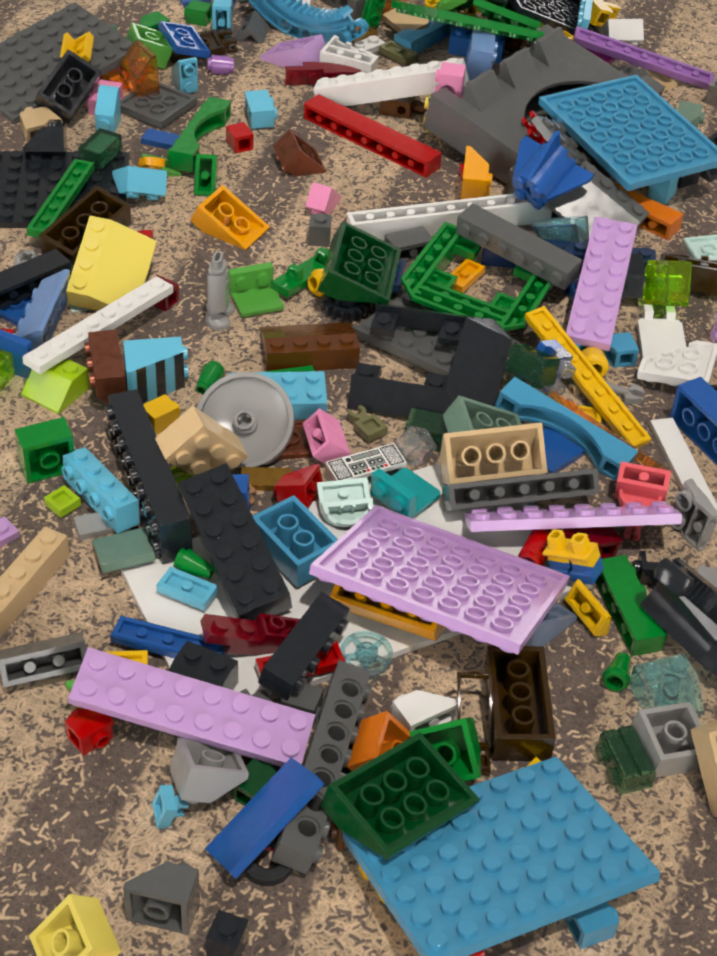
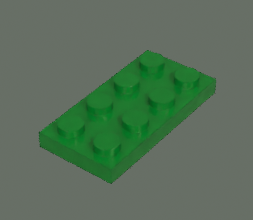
(506, 16)

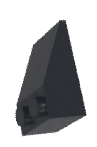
(205, 666)

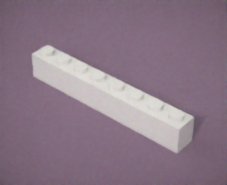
(383, 84)

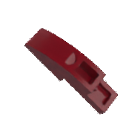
(313, 71)
(246, 635)

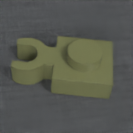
(367, 426)

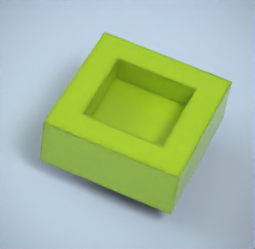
(62, 501)

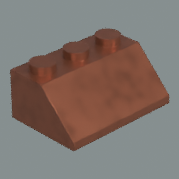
(105, 363)

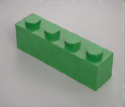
(623, 598)

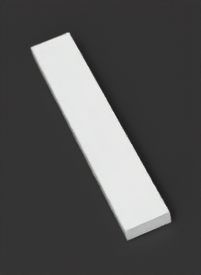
(678, 455)

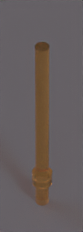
(571, 405)

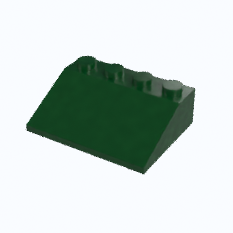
(359, 267)
(398, 797)

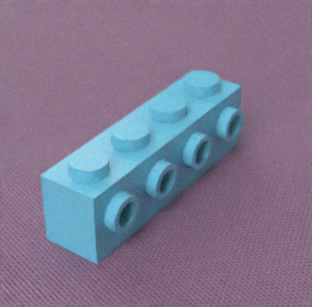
(101, 489)

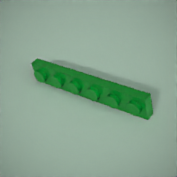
(61, 196)

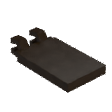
(214, 41)

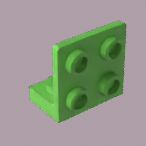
(252, 290)

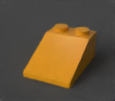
(229, 219)

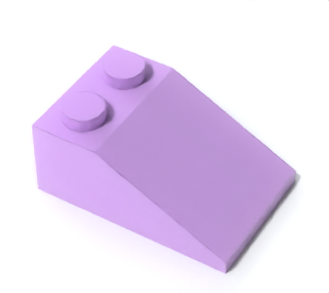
(295, 51)

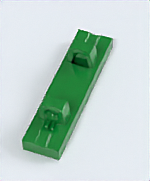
(297, 276)

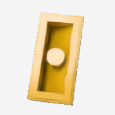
(588, 609)

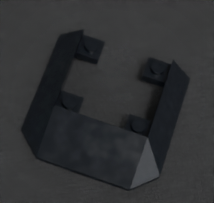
(474, 372)

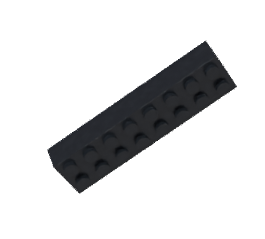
(148, 475)

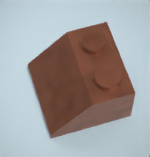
(297, 156)

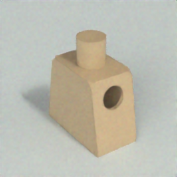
(34, 119)

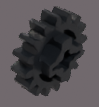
(345, 309)

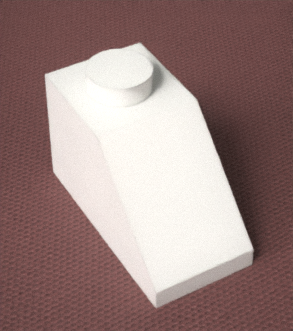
(423, 709)

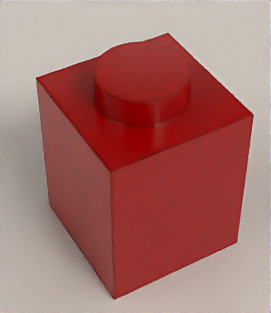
(239, 137)

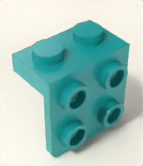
(403, 491)

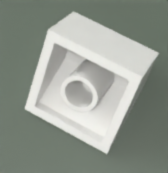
(624, 30)

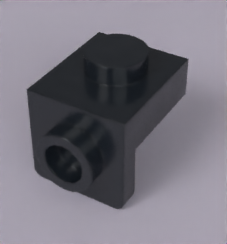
(645, 570)

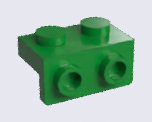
(373, 11)

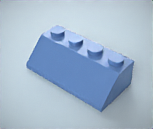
(45, 309)

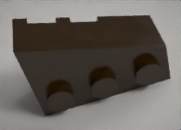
(702, 273)

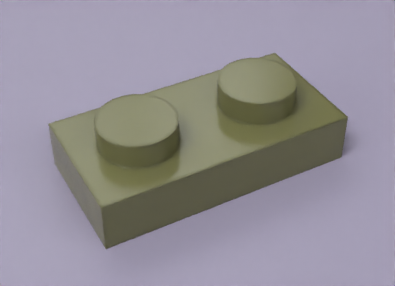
(398, 52)

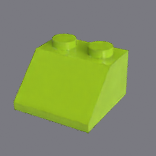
(57, 386)

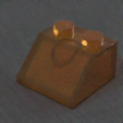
(140, 70)

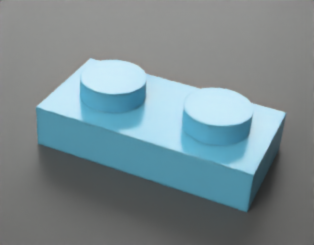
(187, 588)

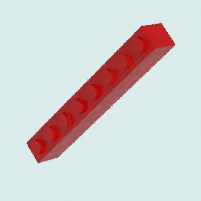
(372, 135)

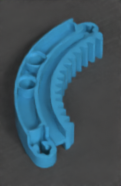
(306, 21)

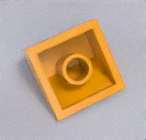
(476, 176)

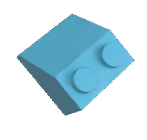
(140, 182)

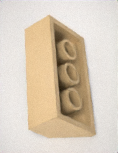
(492, 453)

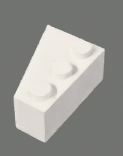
(345, 54)

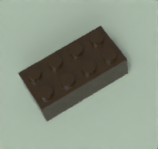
(69, 229)
(521, 704)

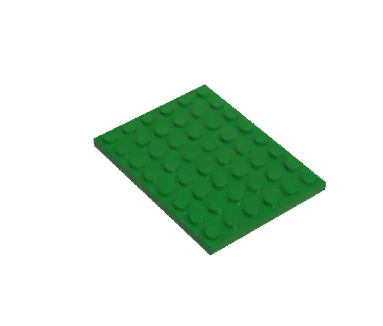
(467, 21)

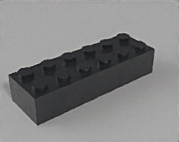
(234, 544)

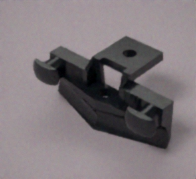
(685, 609)

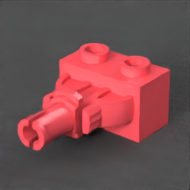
(640, 485)

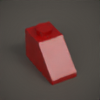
(300, 484)

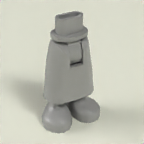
(218, 294)

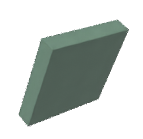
(123, 550)

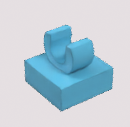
(167, 806)

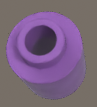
(220, 64)

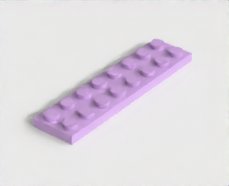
(601, 283)
(579, 517)
(191, 708)

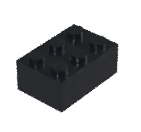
(68, 86)

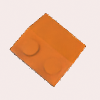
(376, 737)

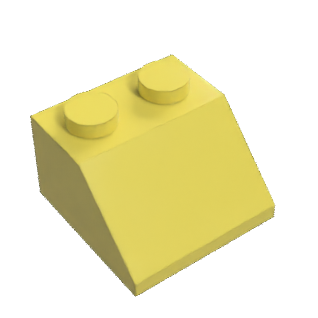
(75, 929)

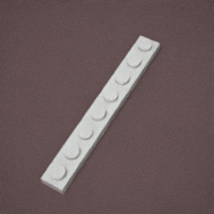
(107, 318)

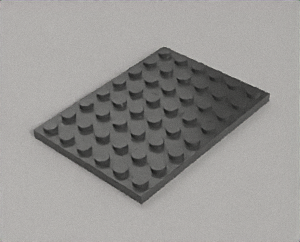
(35, 52)

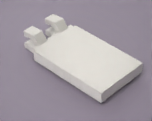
(659, 334)

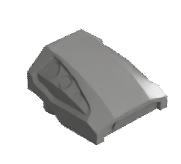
(698, 515)

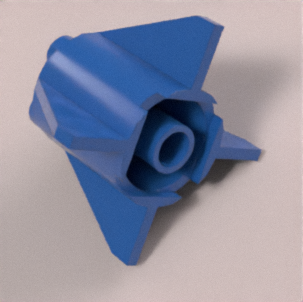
(546, 171)

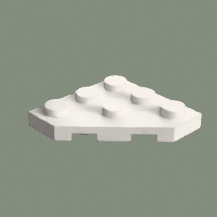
(680, 365)

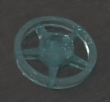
(368, 652)

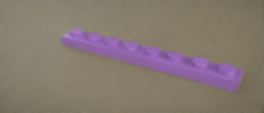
(642, 58)

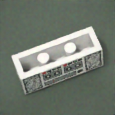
(365, 463)

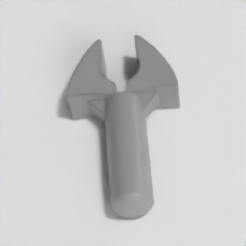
(631, 395)

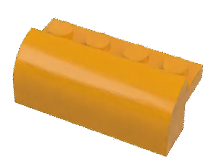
(386, 614)

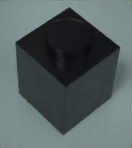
(227, 935)

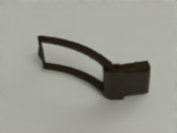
(484, 746)

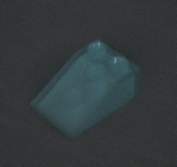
(563, 228)

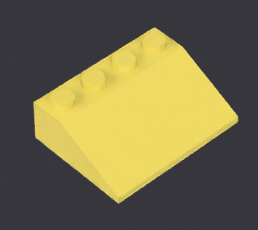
(108, 264)

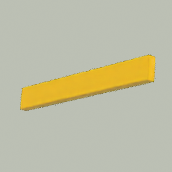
(590, 381)

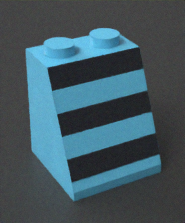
(155, 366)

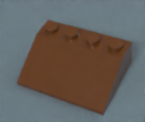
(321, 345)

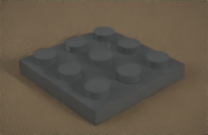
(158, 107)
(548, 128)

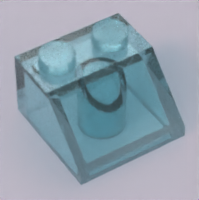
(666, 683)

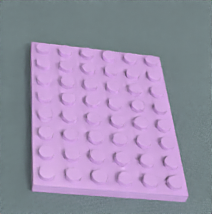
(442, 578)

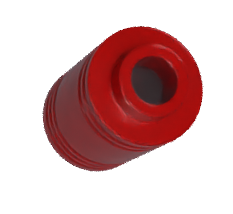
(534, 546)

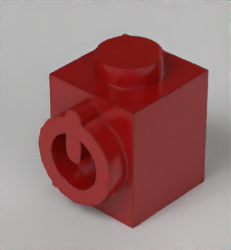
(89, 729)

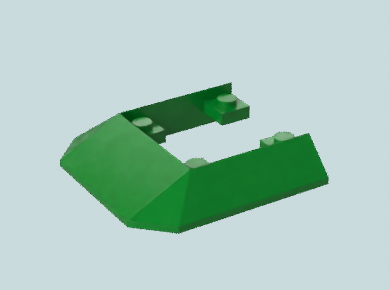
(433, 287)

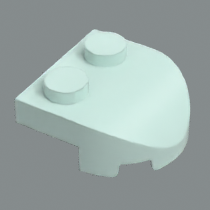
(344, 501)

